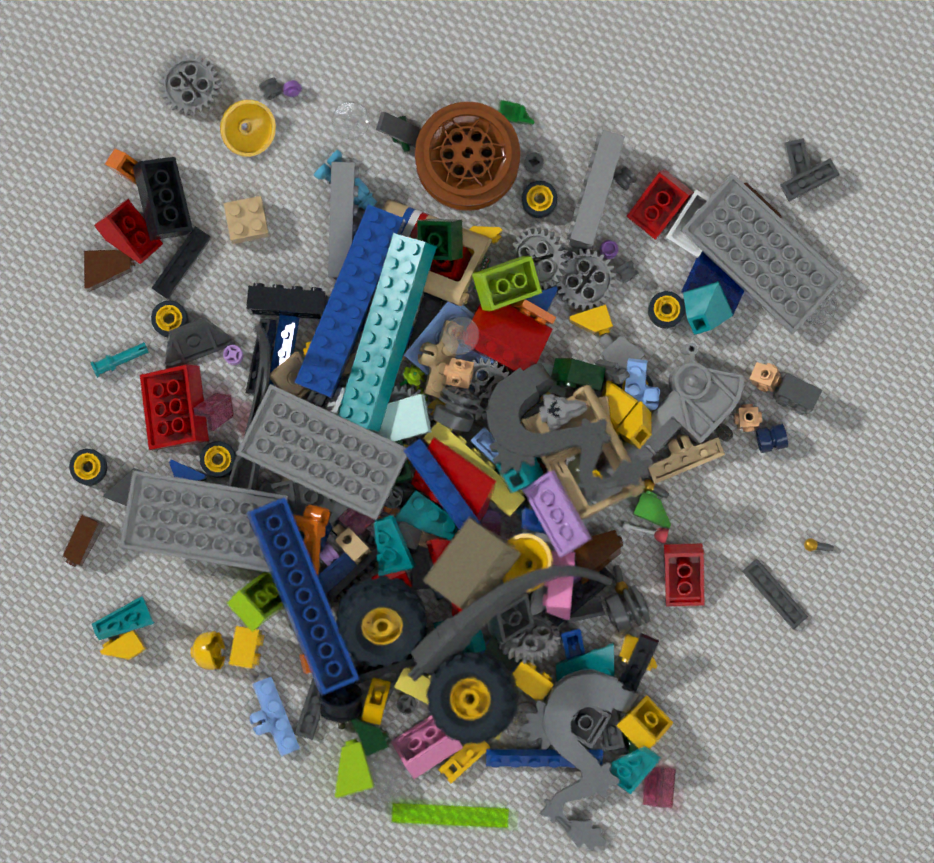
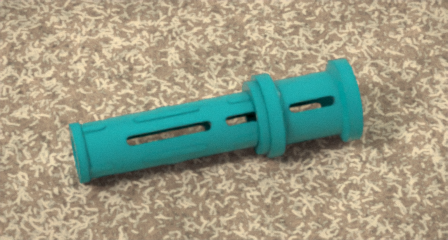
(110, 362)

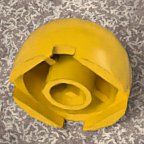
(207, 650)

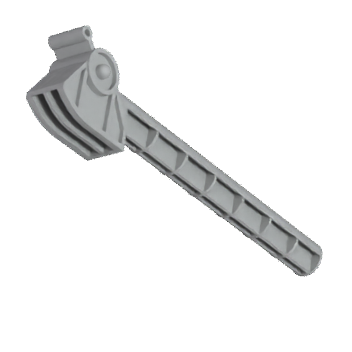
(696, 404)

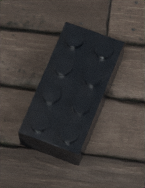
(162, 198)
(286, 301)

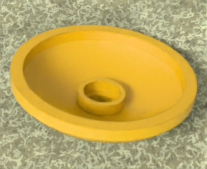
(257, 134)
(532, 550)

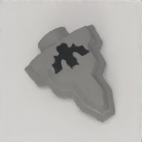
(559, 411)

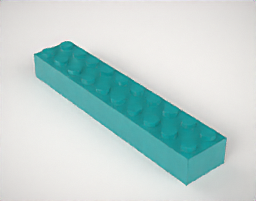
(386, 332)

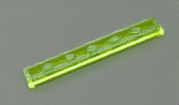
(450, 815)

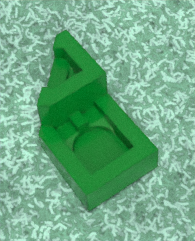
(515, 112)

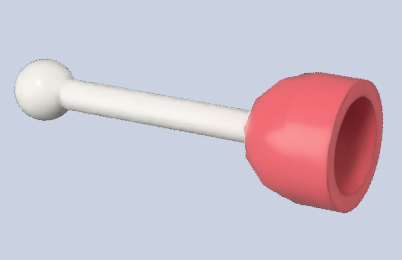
(659, 534)

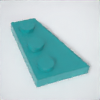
(427, 517)
(391, 547)
(125, 619)
(596, 659)
(634, 768)

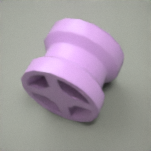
(231, 352)
(328, 554)

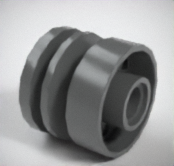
(455, 412)
(627, 609)

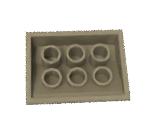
(472, 564)

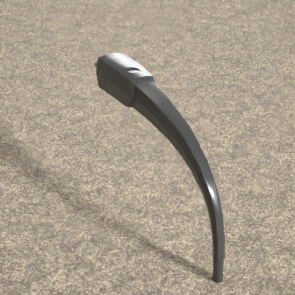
(245, 472)
(456, 632)

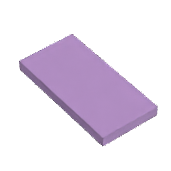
(557, 513)

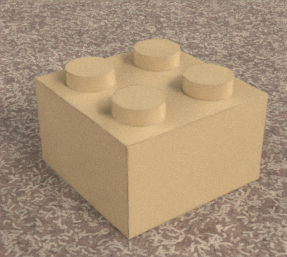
(246, 220)

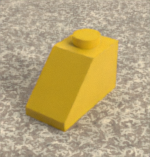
(593, 320)
(376, 701)

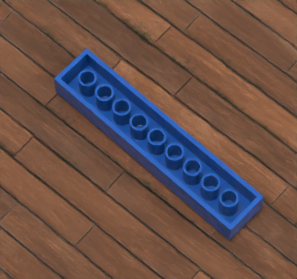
(349, 302)
(302, 595)

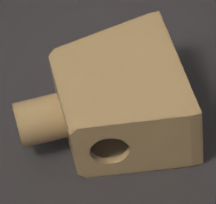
(356, 548)

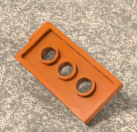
(313, 525)

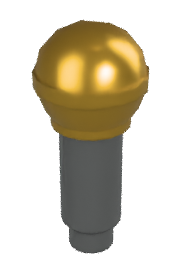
(650, 486)
(811, 545)
(620, 583)

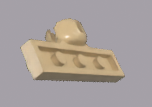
(436, 359)
(684, 457)

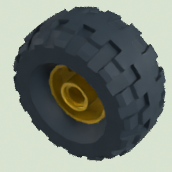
(381, 621)
(453, 702)

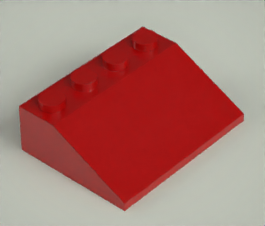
(510, 337)
(169, 407)
(469, 481)

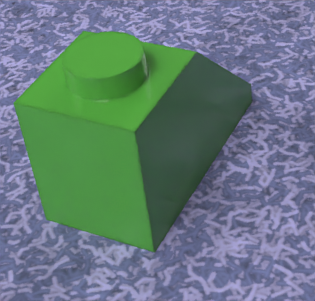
(652, 510)

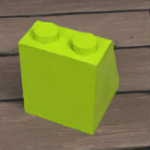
(353, 770)

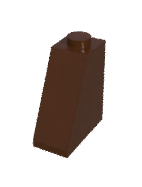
(104, 267)
(82, 540)
(598, 551)

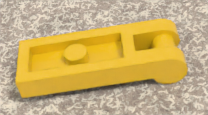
(463, 760)

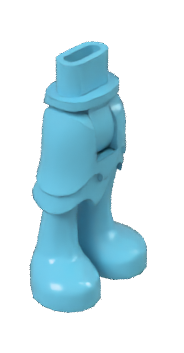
(363, 198)

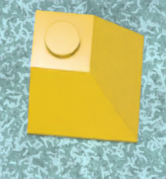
(619, 403)

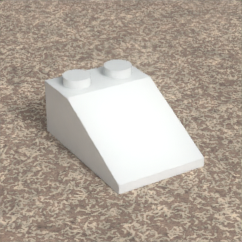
(676, 235)

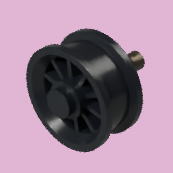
(342, 704)

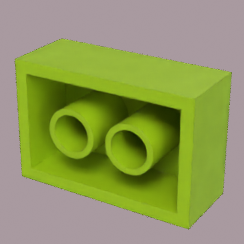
(507, 283)
(257, 601)

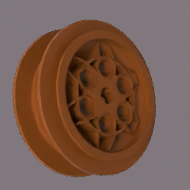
(467, 190)

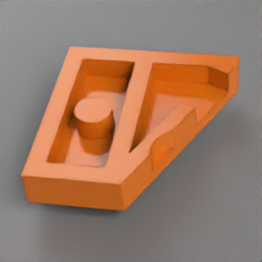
(529, 309)

